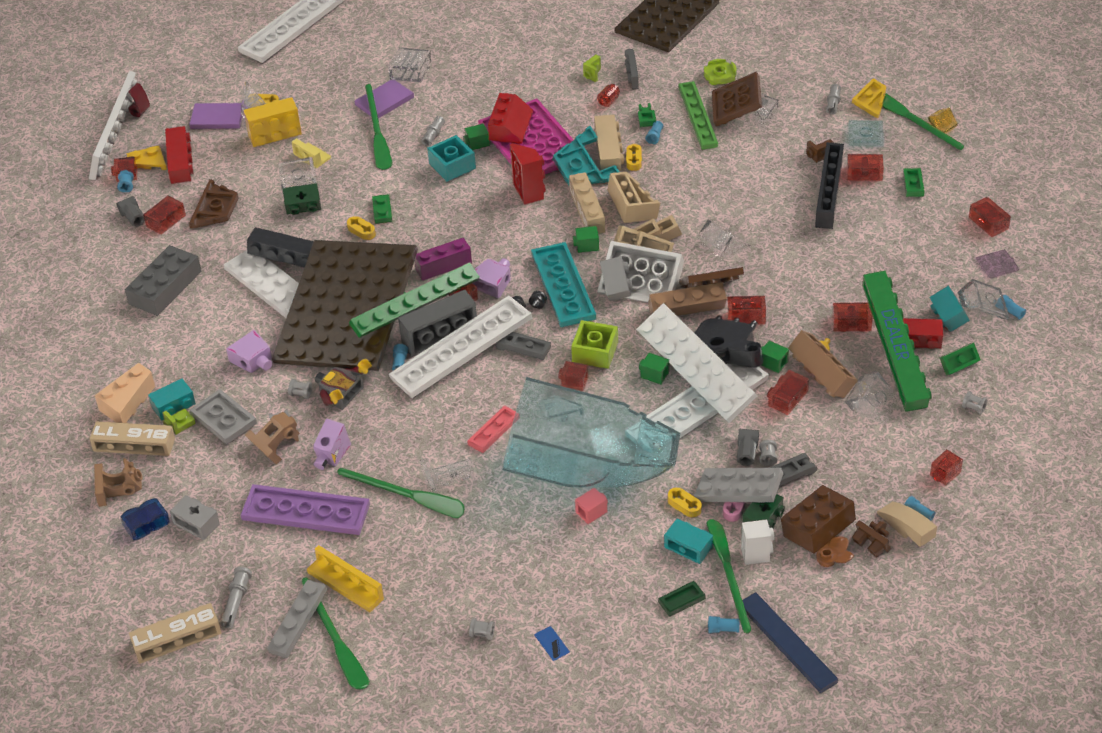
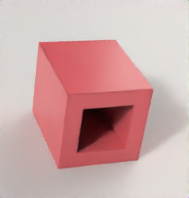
(591, 505)

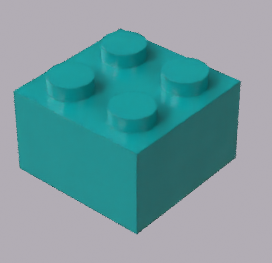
(451, 158)

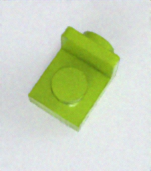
(592, 67)
(179, 421)

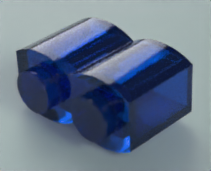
(144, 519)

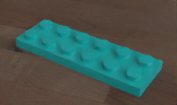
(563, 284)

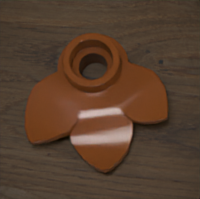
(834, 552)

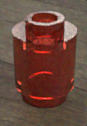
(608, 95)

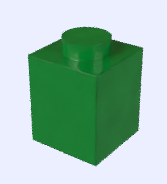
(476, 137)
(586, 239)
(774, 356)
(654, 368)

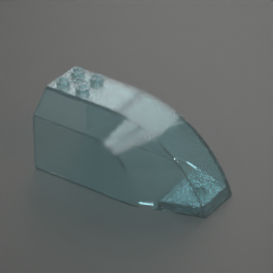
(585, 439)

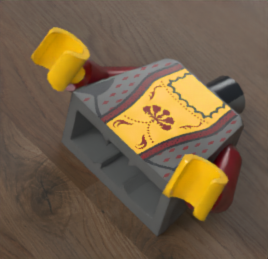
(341, 384)

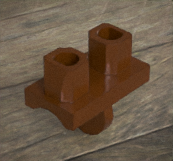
(879, 542)

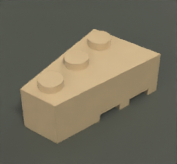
(631, 200)

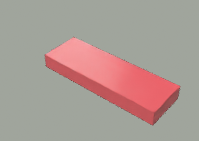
(492, 429)

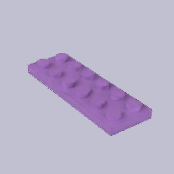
(305, 509)

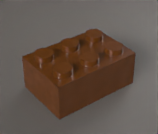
(818, 519)

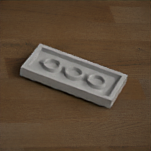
(739, 484)

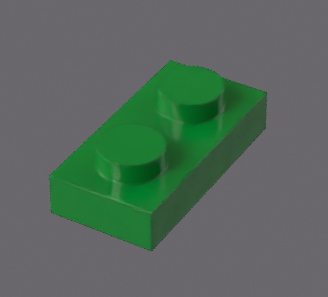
(913, 182)
(382, 209)
(960, 358)

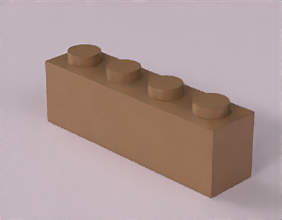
(690, 299)
(822, 364)

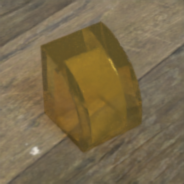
(943, 120)

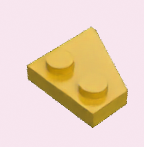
(871, 98)
(149, 158)

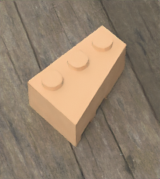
(125, 394)

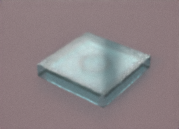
(866, 133)

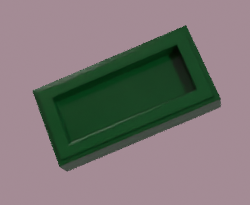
(681, 598)

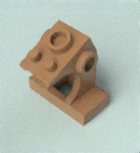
(286, 429)
(129, 478)

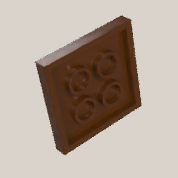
(736, 99)
(711, 278)

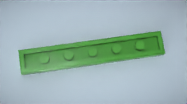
(698, 115)

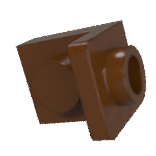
(817, 151)

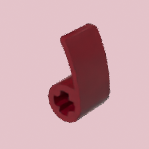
(141, 101)

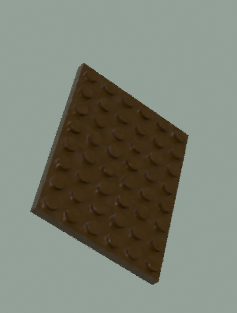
(336, 286)

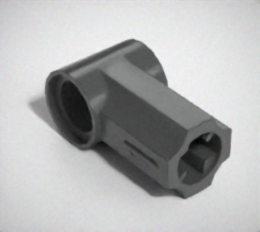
(130, 209)
(747, 444)

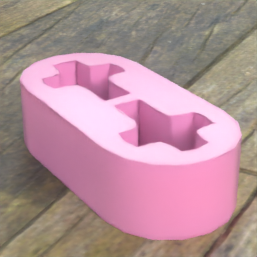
(736, 515)

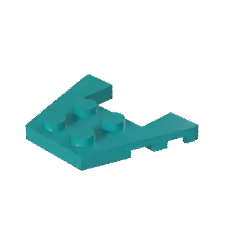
(575, 159)

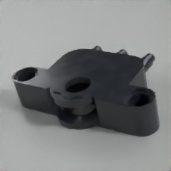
(733, 339)

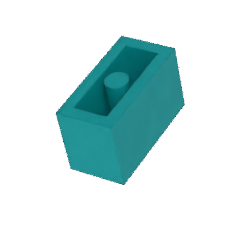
(949, 309)
(171, 398)
(688, 541)

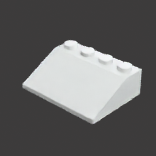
(649, 269)

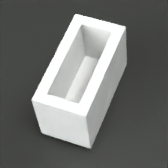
(756, 542)

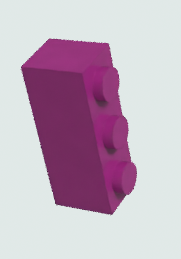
(442, 258)

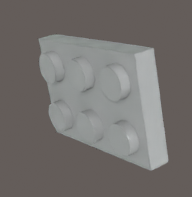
(223, 416)

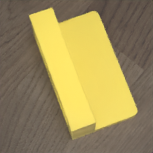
(308, 150)

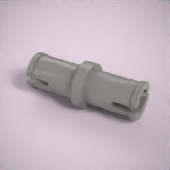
(833, 99)
(433, 130)

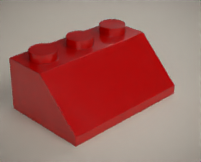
(509, 119)
(527, 173)

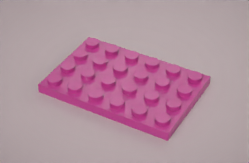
(542, 134)

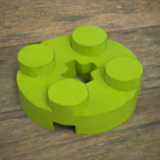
(727, 73)

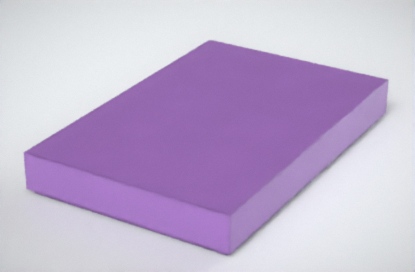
(386, 98)
(216, 116)

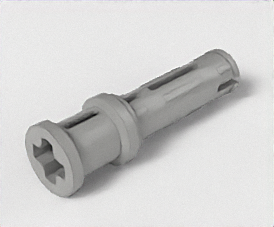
(237, 590)

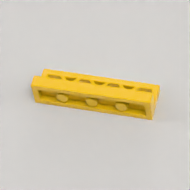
(346, 579)

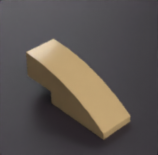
(664, 229)
(642, 239)
(908, 522)

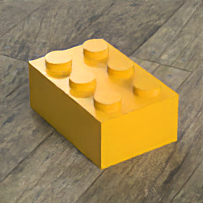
(272, 122)

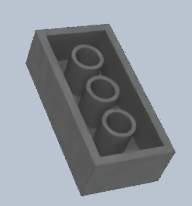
(163, 280)
(435, 321)

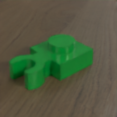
(646, 116)

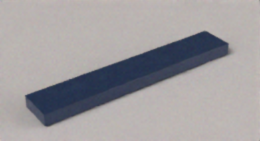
(789, 643)

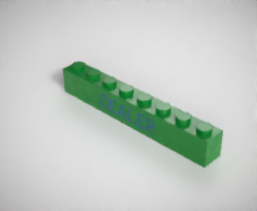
(895, 341)

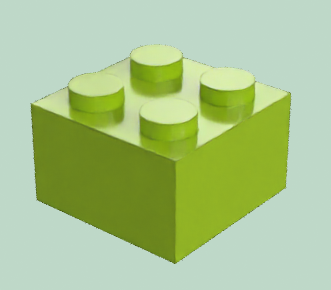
(594, 344)

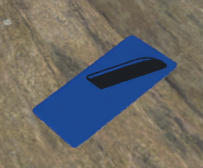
(552, 643)

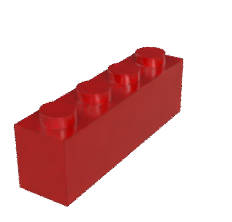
(179, 154)

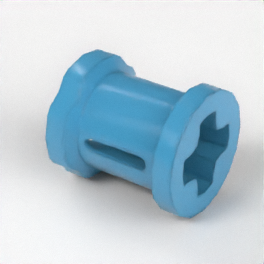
(125, 181)

